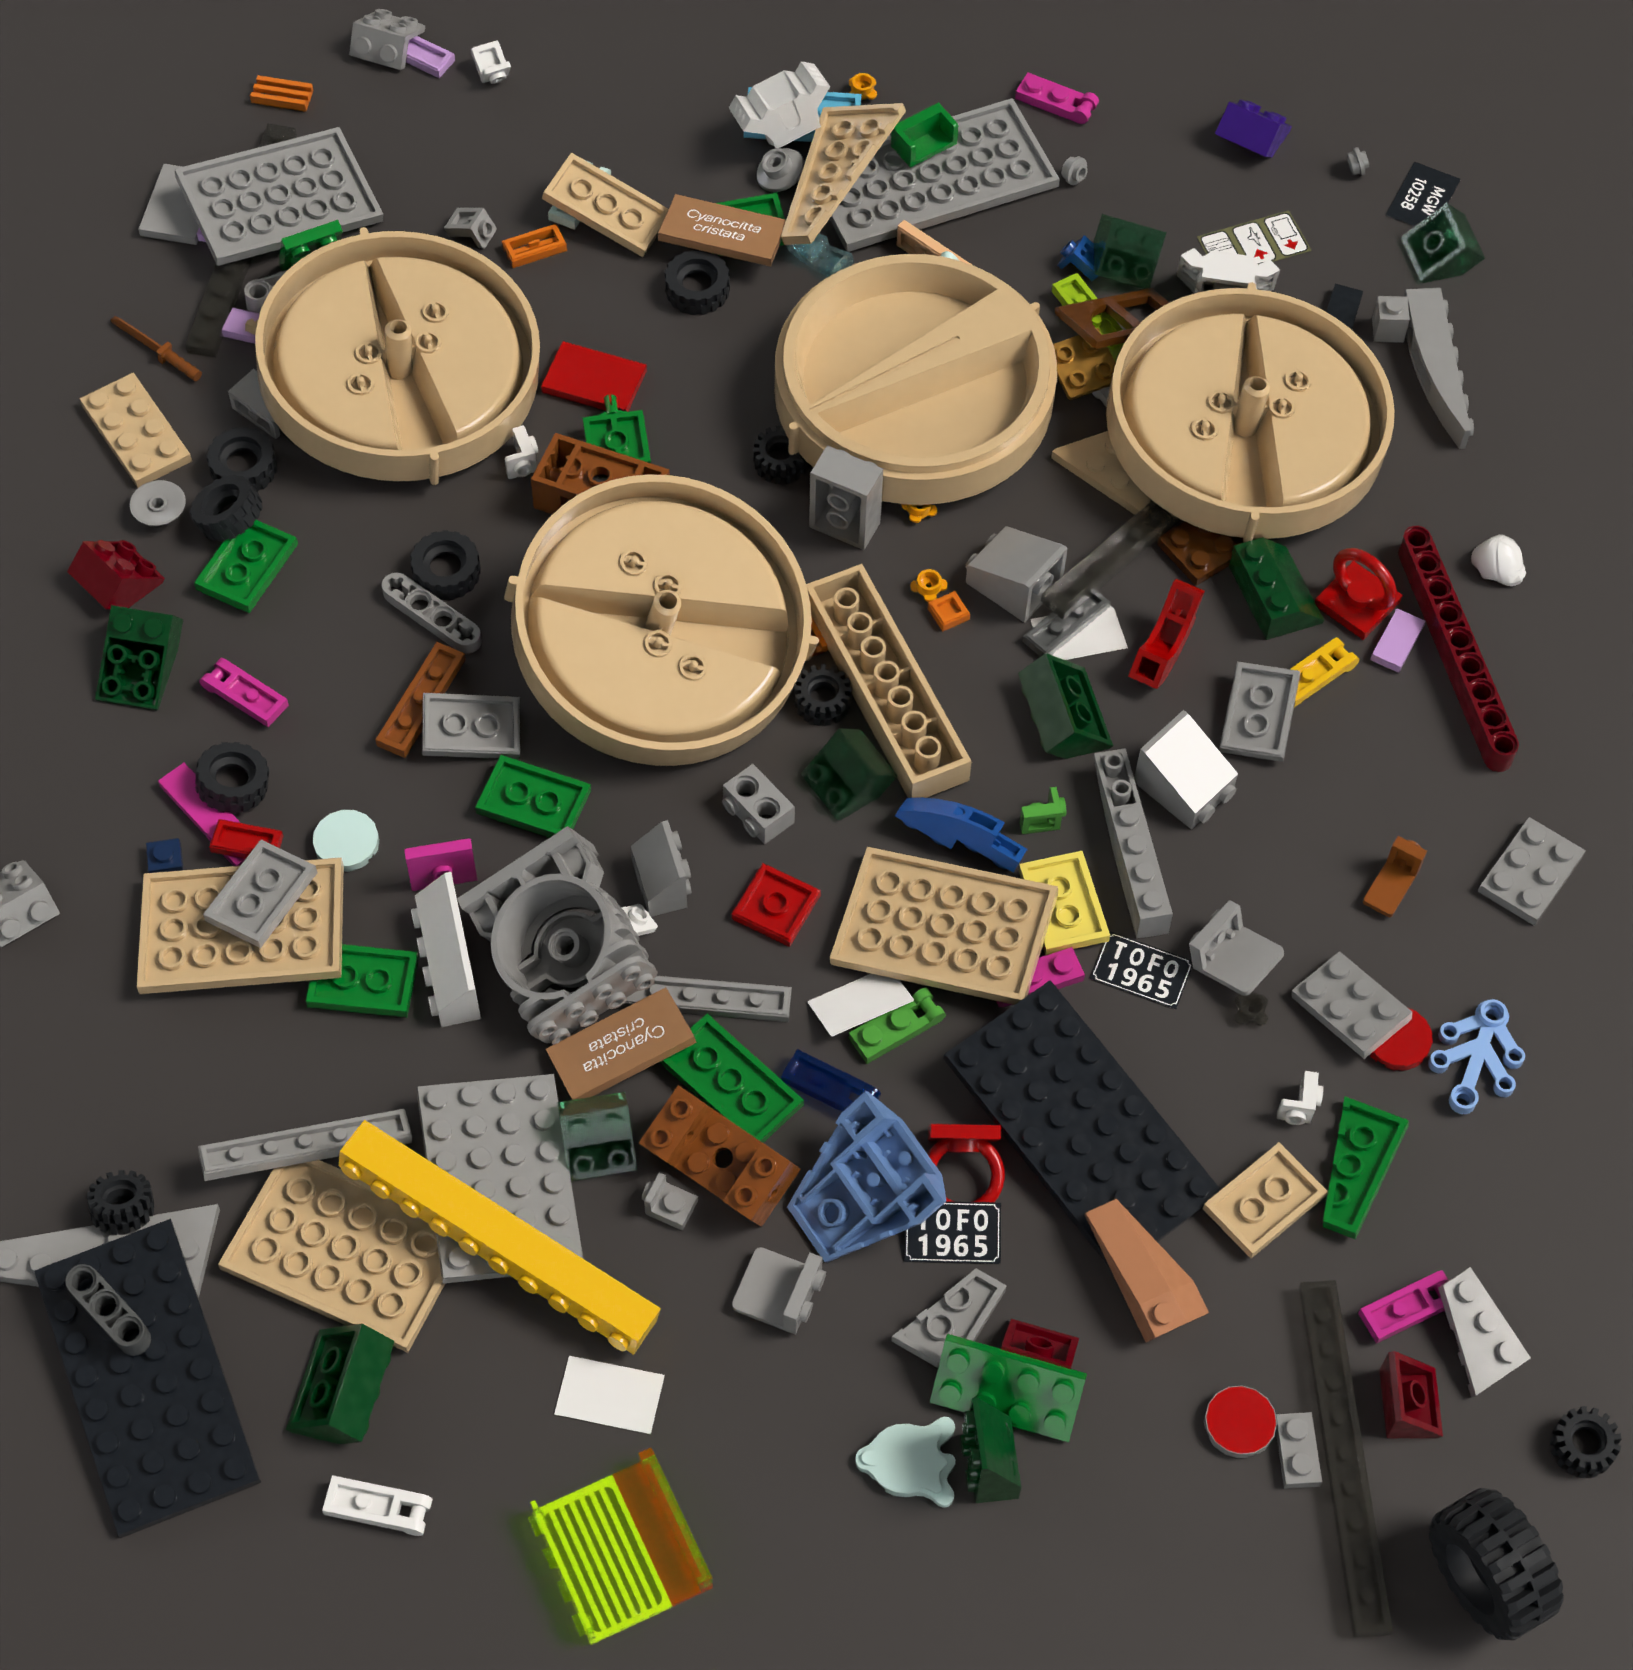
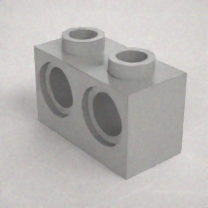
(764, 800)

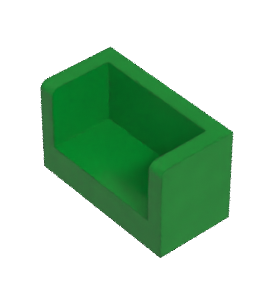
(924, 135)

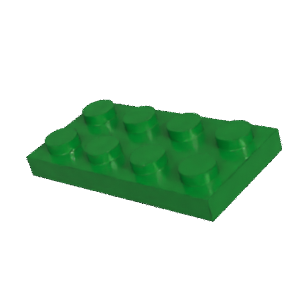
(733, 1081)
(1028, 1390)

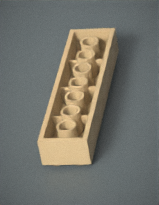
(888, 684)

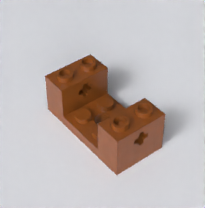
(572, 464)
(691, 1136)

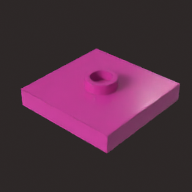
(433, 860)

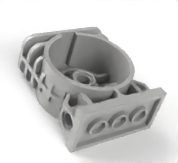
(524, 916)

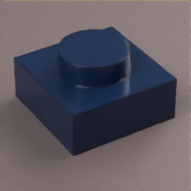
(164, 856)

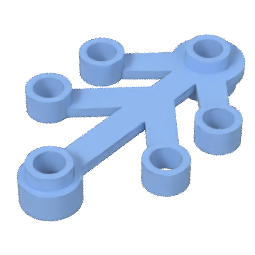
(1479, 1051)

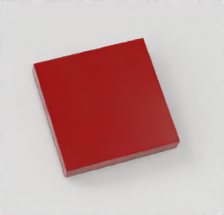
(776, 904)

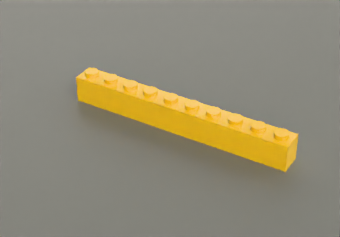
(498, 1237)

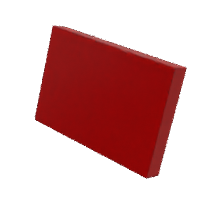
(591, 375)

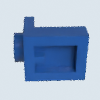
(1081, 255)

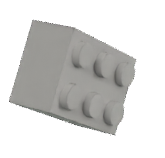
(845, 497)

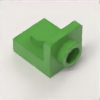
(1043, 817)

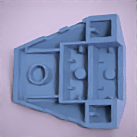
(866, 1182)

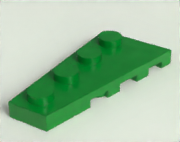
(1360, 1163)

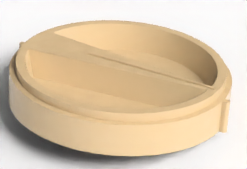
(397, 355)
(918, 372)
(1249, 413)
(660, 619)

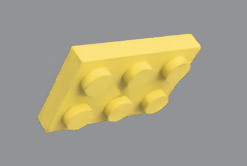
(1077, 913)

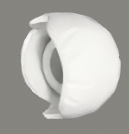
(1499, 560)

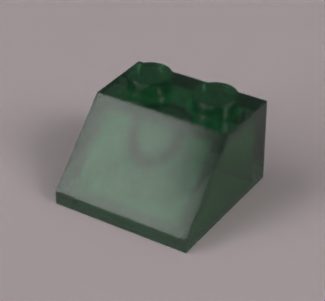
(1442, 245)

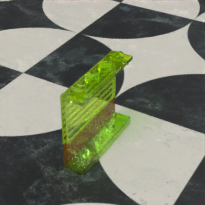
(621, 1549)

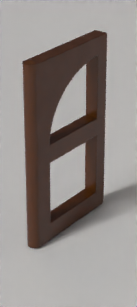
(1080, 315)

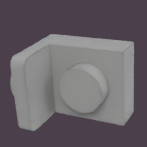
(471, 223)
(668, 1202)

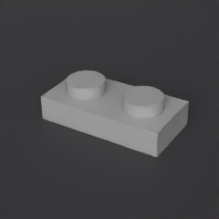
(1298, 1450)

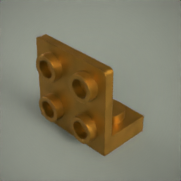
(1082, 367)

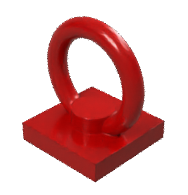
(1356, 595)
(970, 1139)

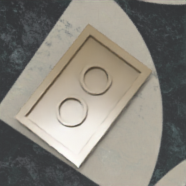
(1264, 1200)

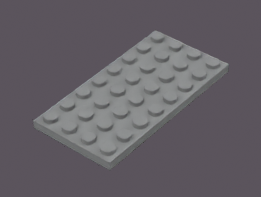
(988, 166)

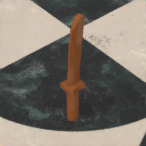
(164, 352)

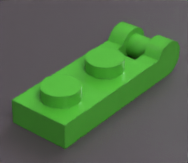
(896, 1026)

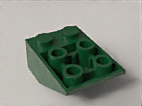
(138, 656)
(991, 1453)

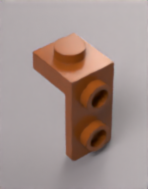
(1395, 876)

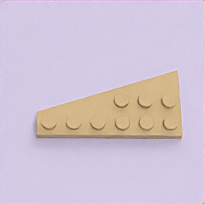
(834, 162)

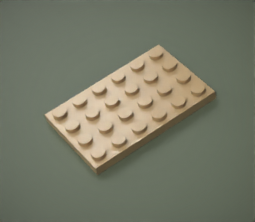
(944, 926)
(190, 954)
(338, 1251)

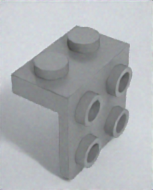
(384, 38)
(23, 901)
(1233, 952)
(779, 1289)

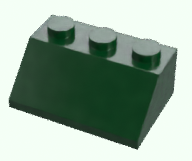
(1273, 588)
(1064, 707)
(341, 1384)

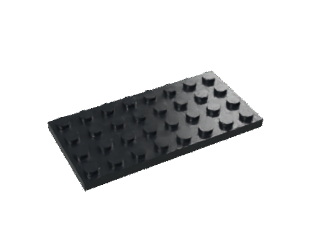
(1079, 1117)
(154, 1419)

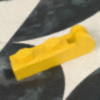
(1321, 669)

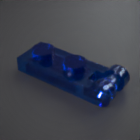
(824, 1081)

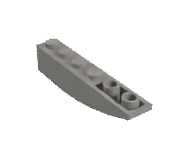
(1436, 361)
(1132, 845)

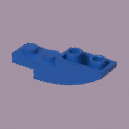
(952, 821)

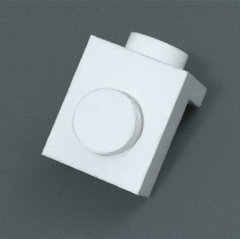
(490, 62)
(524, 460)
(1309, 1097)

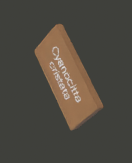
(722, 230)
(621, 1045)

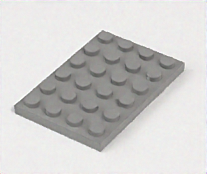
(275, 192)
(509, 1148)

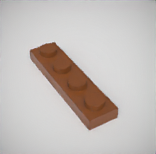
(406, 719)

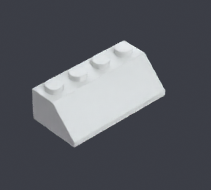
(446, 953)

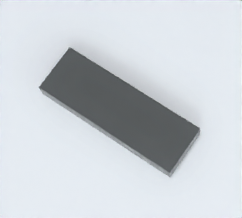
(1055, 632)

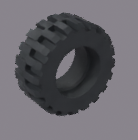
(1496, 1564)

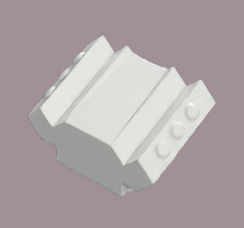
(782, 105)
(1225, 271)

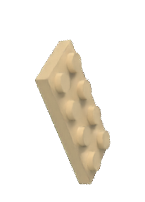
(606, 204)
(135, 430)

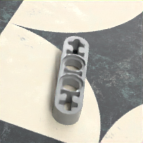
(434, 610)

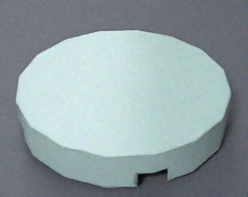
(346, 836)

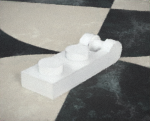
(376, 1505)

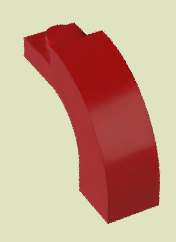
(1169, 635)

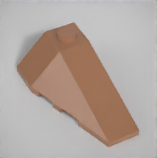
(1148, 1277)

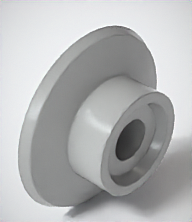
(780, 169)
(156, 494)

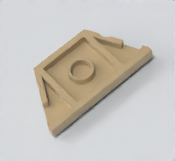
(1098, 465)

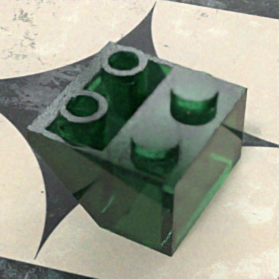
(1127, 251)
(848, 773)
(597, 1136)

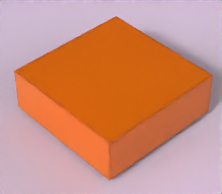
(948, 611)

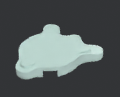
(910, 1462)

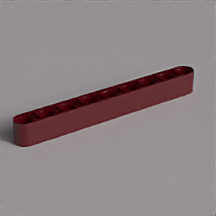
(1430, 578)

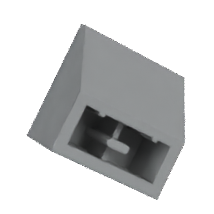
(661, 870)

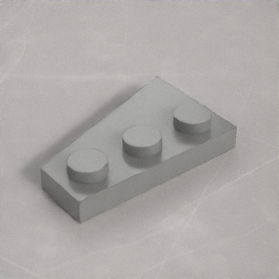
(959, 1313)

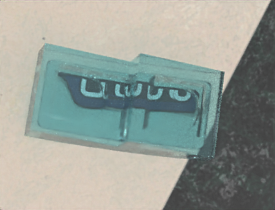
(822, 256)

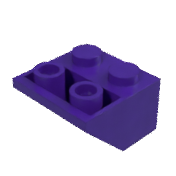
(1253, 129)

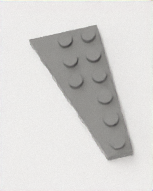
(24, 1255)

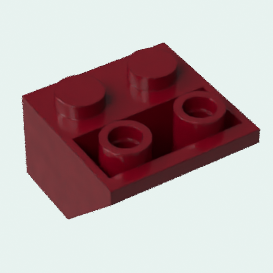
(114, 572)

